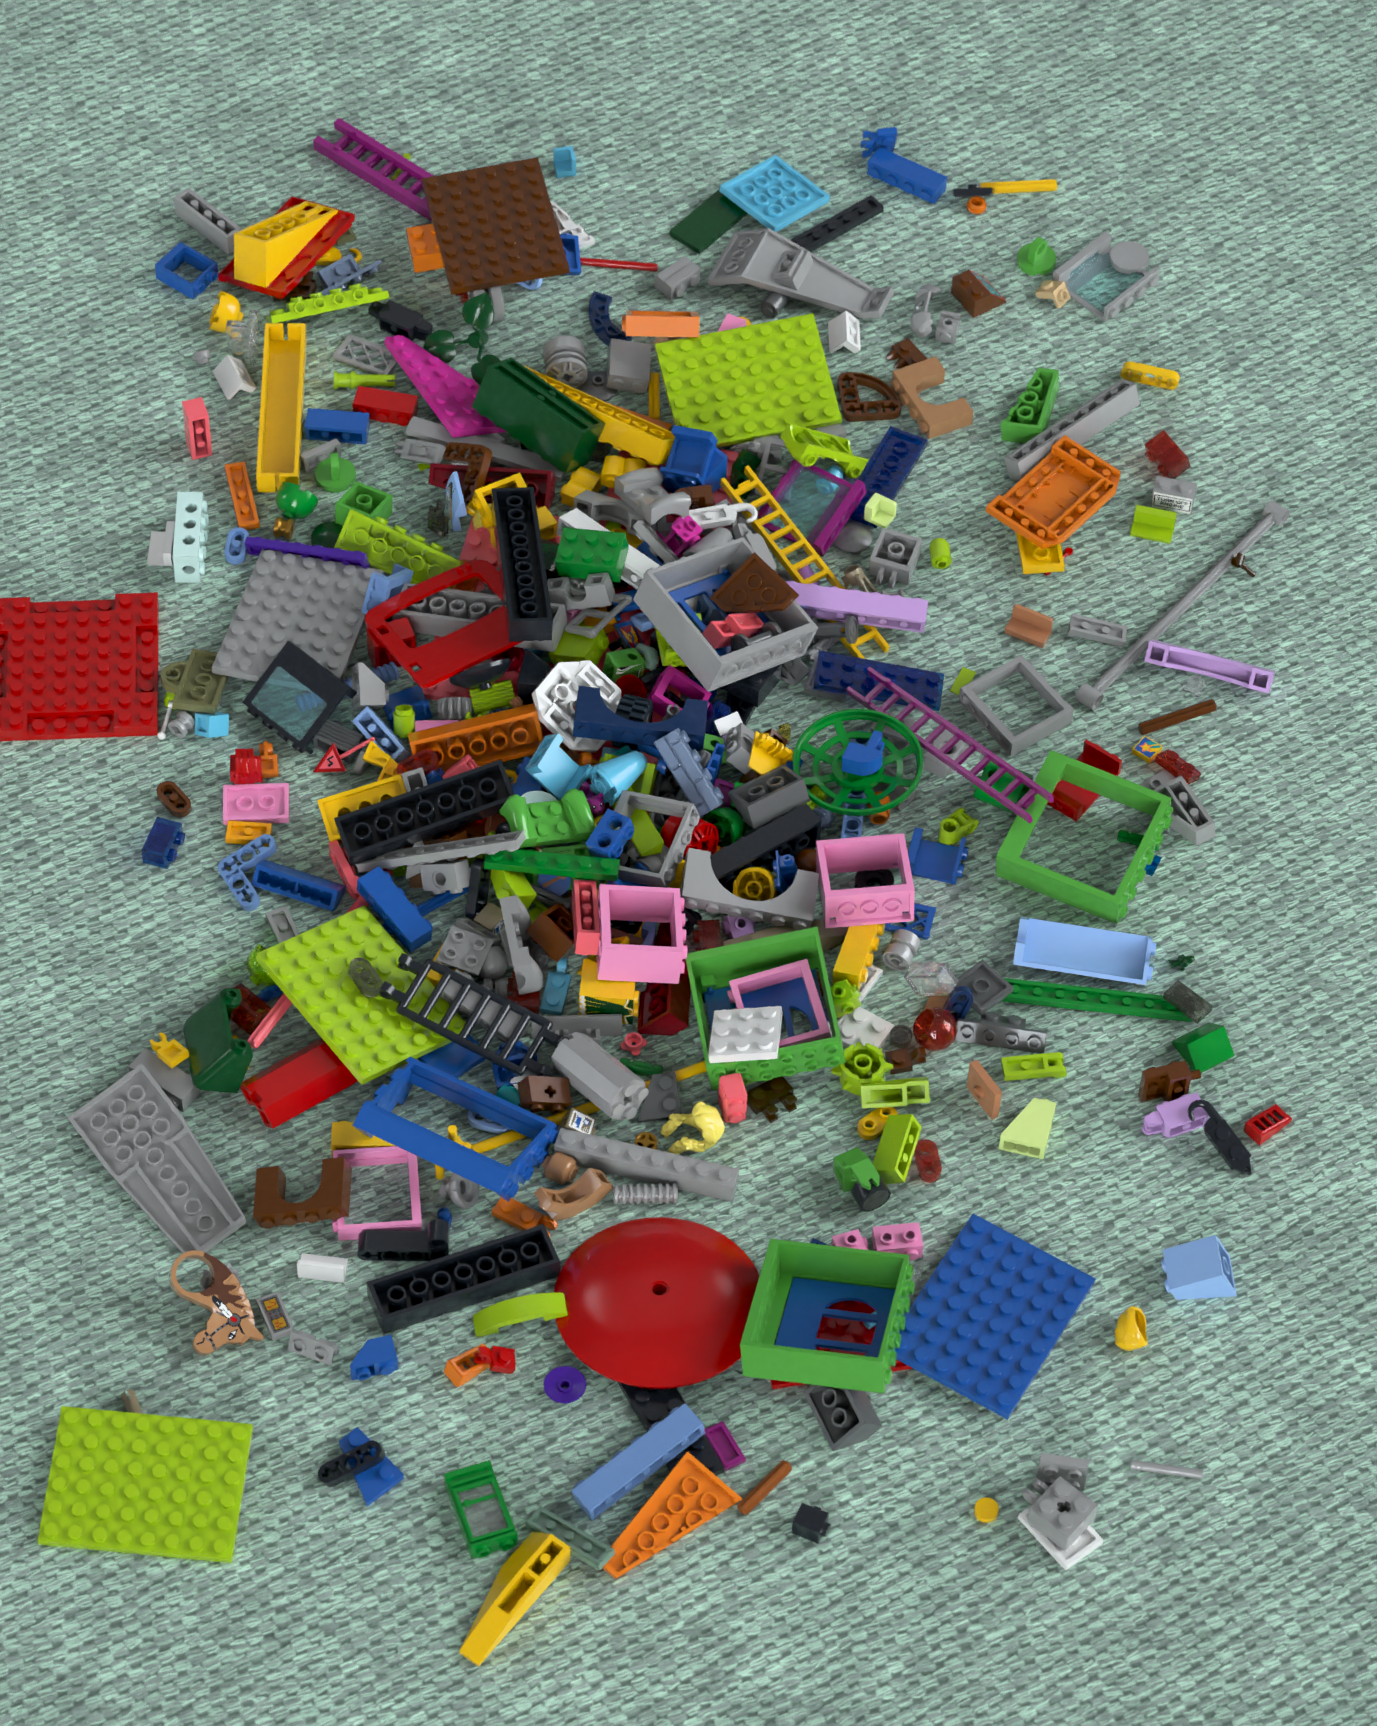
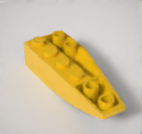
(514, 1592)

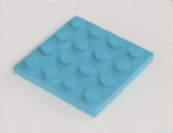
(774, 193)

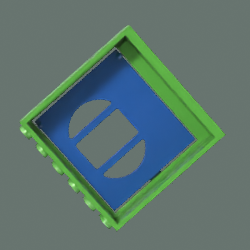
(715, 967)
(817, 1279)

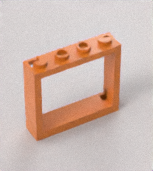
(661, 323)

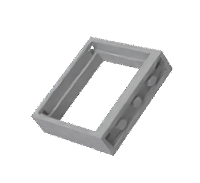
(994, 726)
(632, 800)

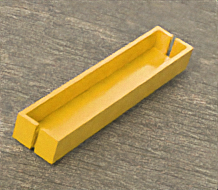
(281, 406)

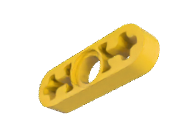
(1137, 368)

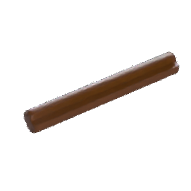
(1177, 717)

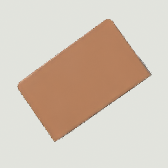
(1029, 626)

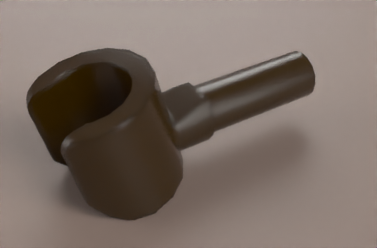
(1238, 561)

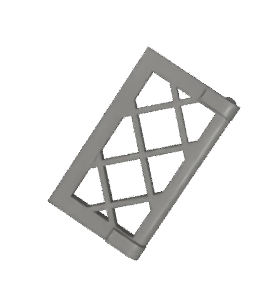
(363, 344)

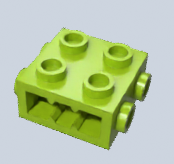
(580, 648)

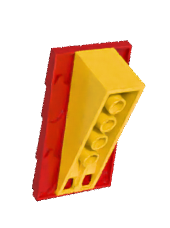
(284, 247)

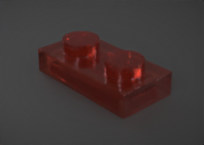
(1177, 766)

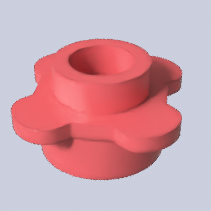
(636, 1038)

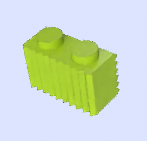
(490, 699)

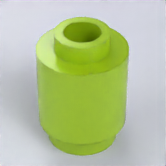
(940, 553)
(403, 720)

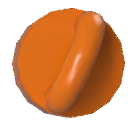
(585, 759)

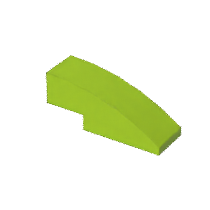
(895, 1093)

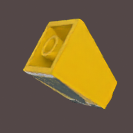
(606, 995)

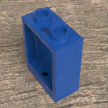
(175, 258)

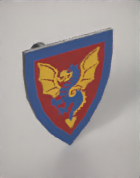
(628, 636)

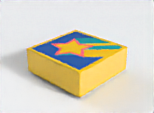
(1147, 749)

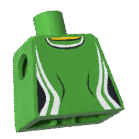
(623, 663)

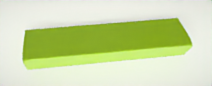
(645, 836)

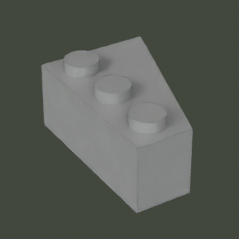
(1188, 813)

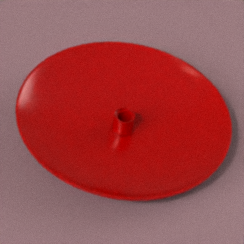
(657, 1302)

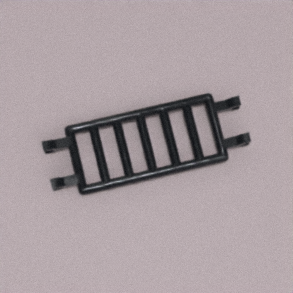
(421, 971)

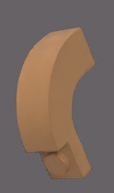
(576, 1197)

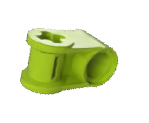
(956, 826)

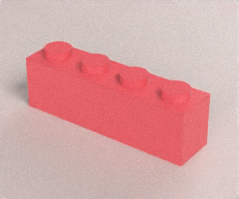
(585, 917)

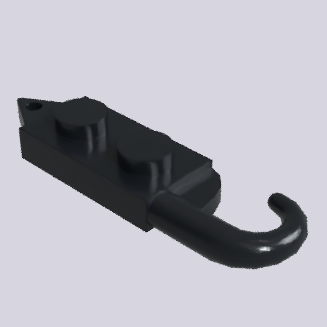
(1223, 1138)

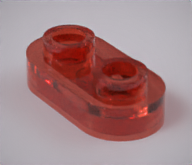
(417, 761)
(927, 1162)

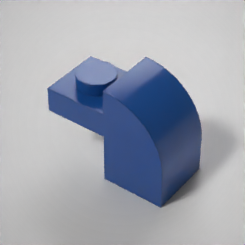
(863, 759)

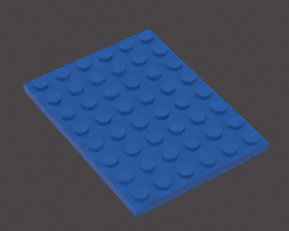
(991, 1315)

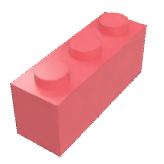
(197, 428)

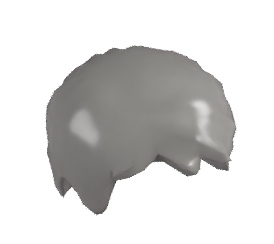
(494, 965)

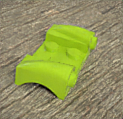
(809, 444)

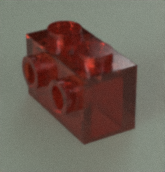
(1167, 455)
(707, 935)

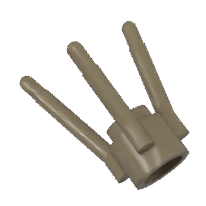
(855, 576)

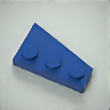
(376, 1480)

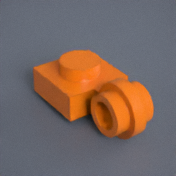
(268, 760)

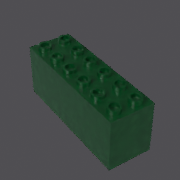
(538, 415)

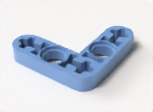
(237, 872)

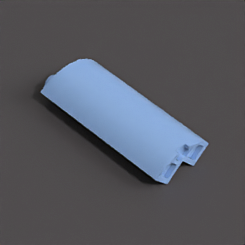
(1084, 950)

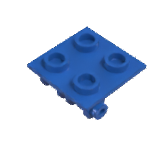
(413, 697)
(786, 869)

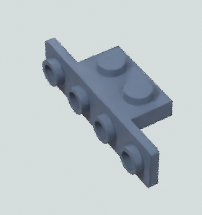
(343, 272)

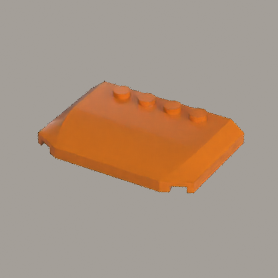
(1057, 494)

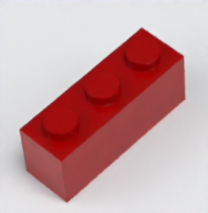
(386, 405)

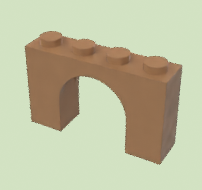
(931, 419)

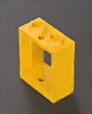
(480, 503)

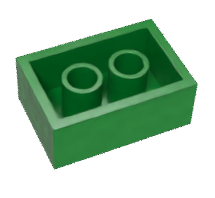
(591, 552)

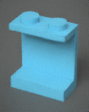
(554, 768)

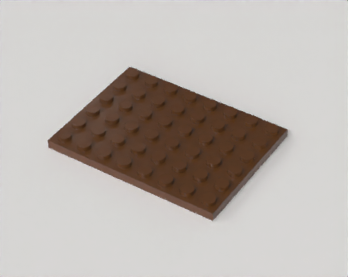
(495, 226)

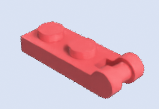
(344, 869)

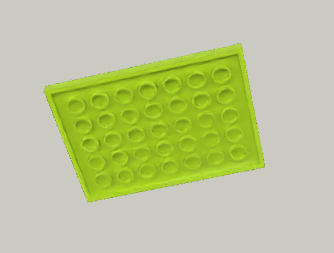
(750, 380)
(358, 1028)
(146, 1484)

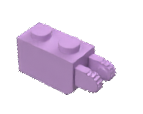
(1173, 1119)

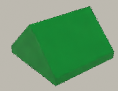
(1204, 1047)

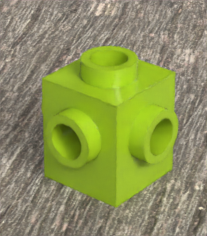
(845, 997)

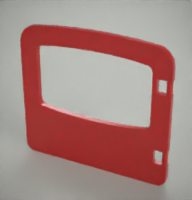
(455, 651)

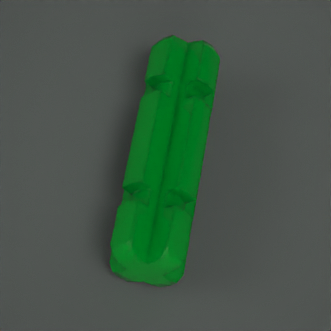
(1133, 838)
(641, 1068)

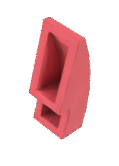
(720, 632)

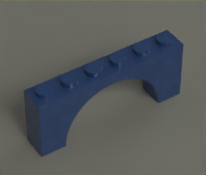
(598, 722)

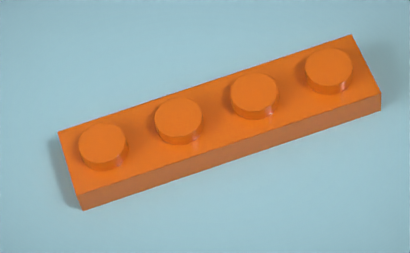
(242, 495)

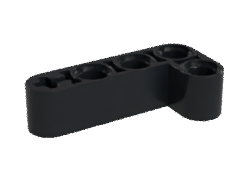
(405, 1245)

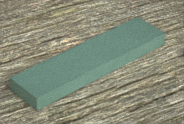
(581, 1543)

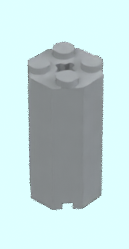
(599, 1076)

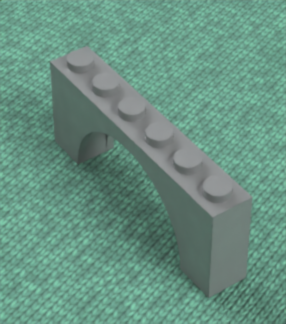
(705, 892)

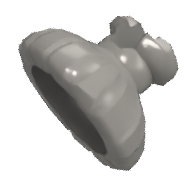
(461, 1190)

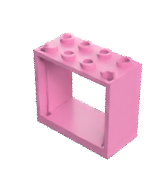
(865, 904)
(641, 962)

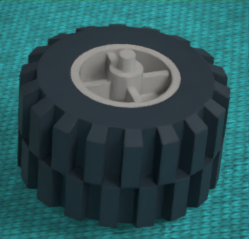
(634, 709)

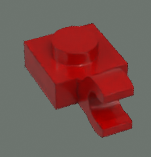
(499, 1358)

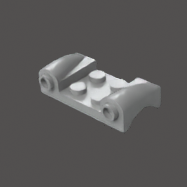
(644, 494)
(517, 921)

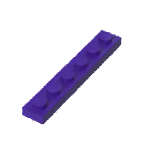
(255, 544)

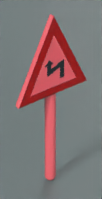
(332, 760)

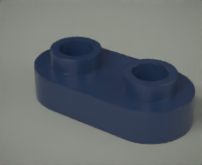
(959, 1004)

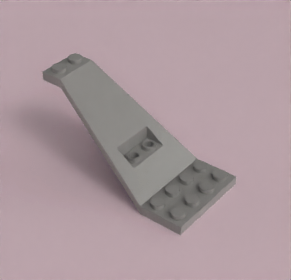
(786, 268)

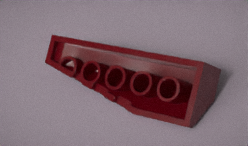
(542, 480)
(665, 1005)

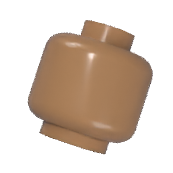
(560, 1168)

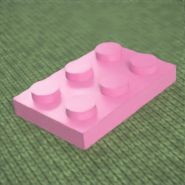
(256, 803)

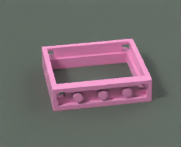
(779, 975)
(382, 1156)

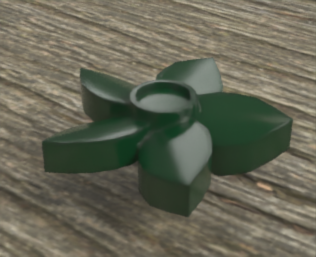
(1181, 961)

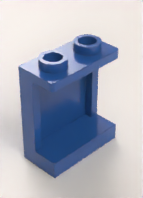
(689, 456)

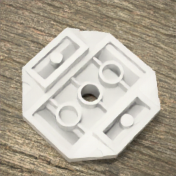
(558, 695)

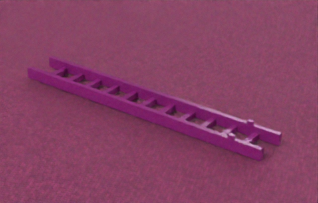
(959, 735)

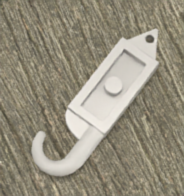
(721, 515)

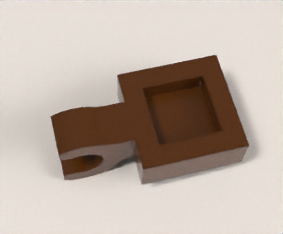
(903, 1060)

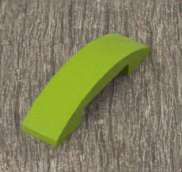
(519, 1310)

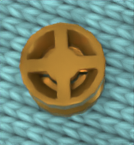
(283, 528)
(646, 1140)

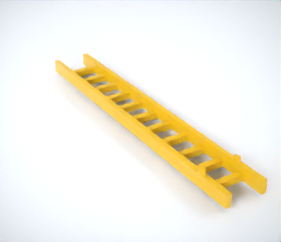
(801, 542)

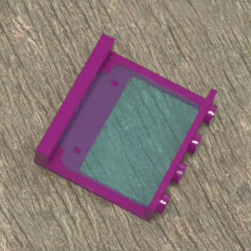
(815, 504)

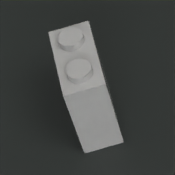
(628, 366)

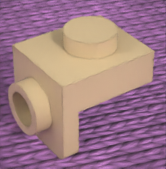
(1053, 290)

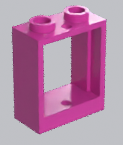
(681, 683)

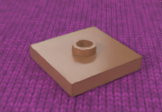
(984, 1089)

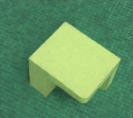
(880, 510)

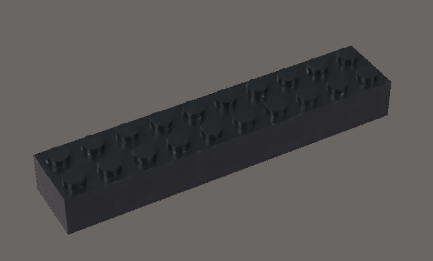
(521, 564)

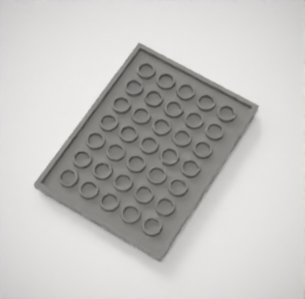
(296, 601)

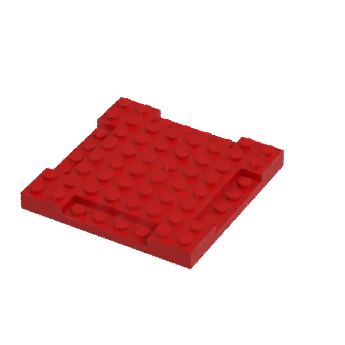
(79, 668)

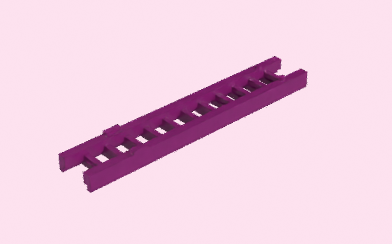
(367, 173)

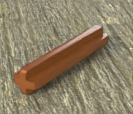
(764, 1487)

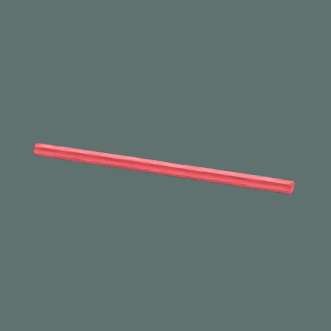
(283, 1002)

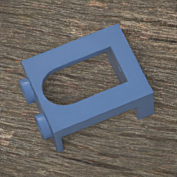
(383, 587)

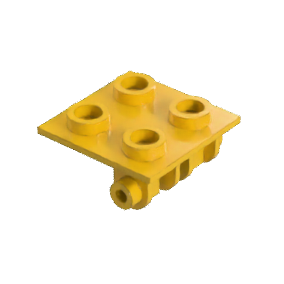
(768, 753)

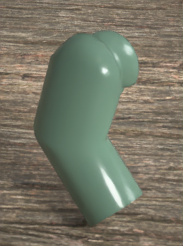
(650, 654)

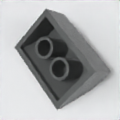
(769, 796)
(843, 1415)

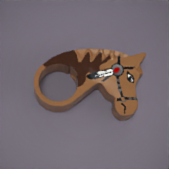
(229, 1307)

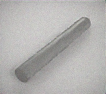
(1166, 1469)

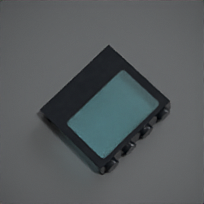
(296, 696)

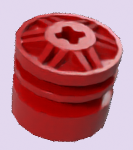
(703, 837)

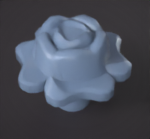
(825, 816)

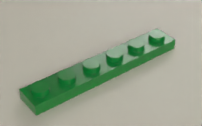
(554, 864)

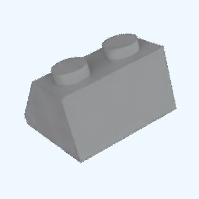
(369, 689)

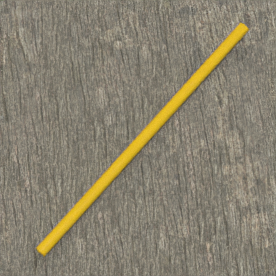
(587, 1108)

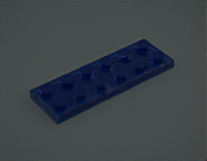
(889, 467)
(838, 672)

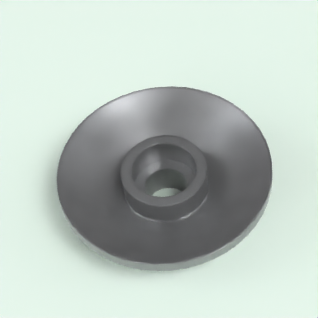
(596, 386)

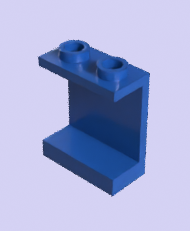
(936, 859)

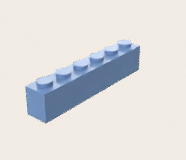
(638, 1461)

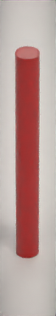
(619, 264)

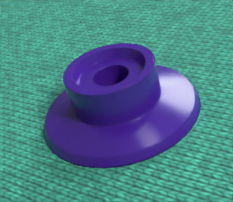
(562, 1377)

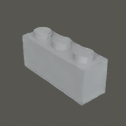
(174, 1082)

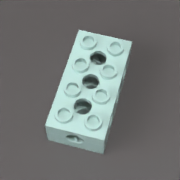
(190, 537)

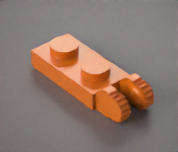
(521, 1216)

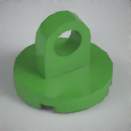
(1036, 258)
(335, 474)

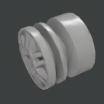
(566, 360)

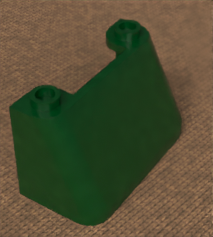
(214, 1056)

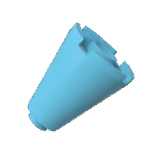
(616, 775)

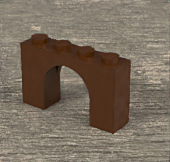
(328, 1202)

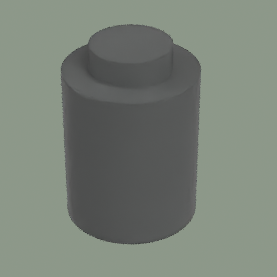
(773, 304)

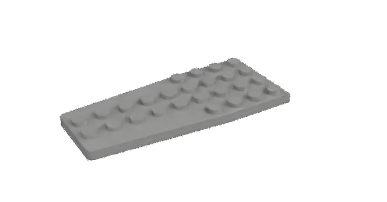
(159, 1161)

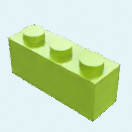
(897, 1147)

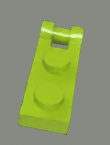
(1033, 1066)

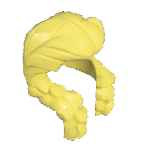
(705, 1119)

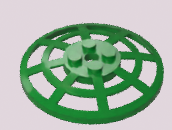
(855, 782)

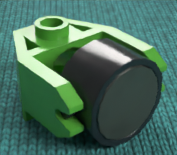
(860, 1176)

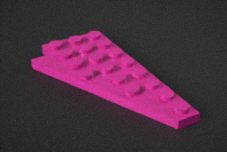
(442, 387)

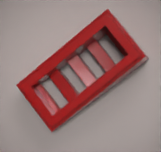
(1261, 1136)

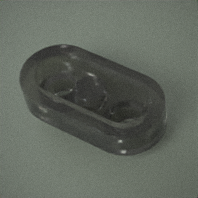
(366, 981)

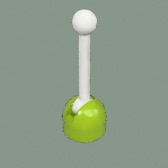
(168, 702)

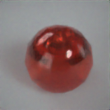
(935, 1029)

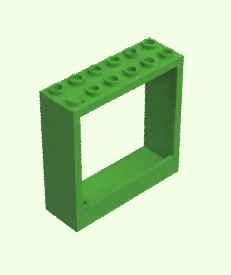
(1065, 889)

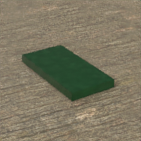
(707, 222)

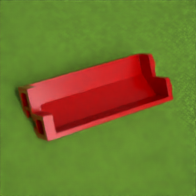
(296, 1083)

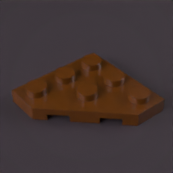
(754, 589)

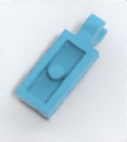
(556, 990)

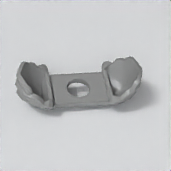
(920, 319)

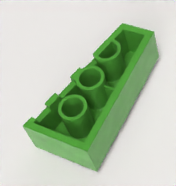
(1033, 408)

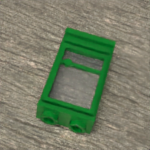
(480, 1509)

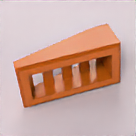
(458, 1373)

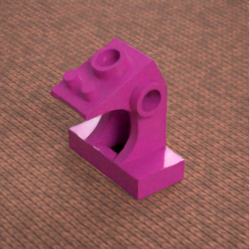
(687, 530)

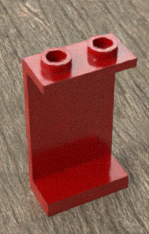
(1074, 800)

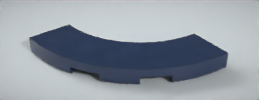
(600, 320)

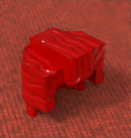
(245, 767)

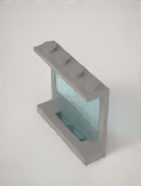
(1098, 285)

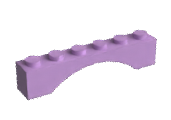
(1209, 665)

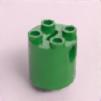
(1000, 785)

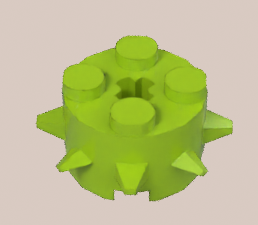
(862, 1067)

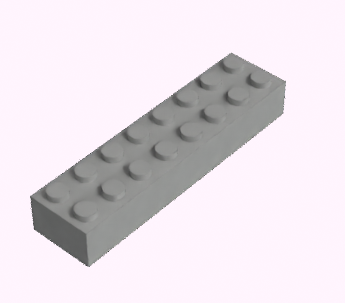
(455, 609)

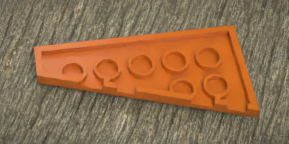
(677, 1507)

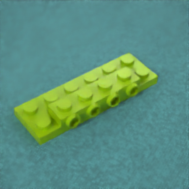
(319, 304)
(392, 545)

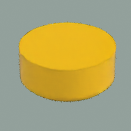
(986, 1510)

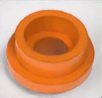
(976, 205)

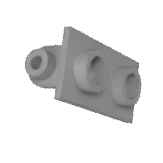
(309, 1346)

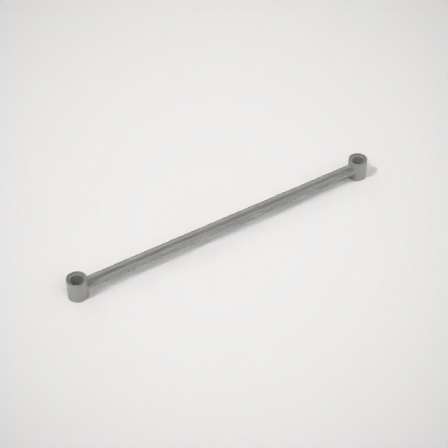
(1092, 695)

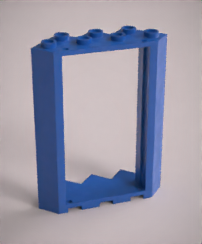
(378, 1120)

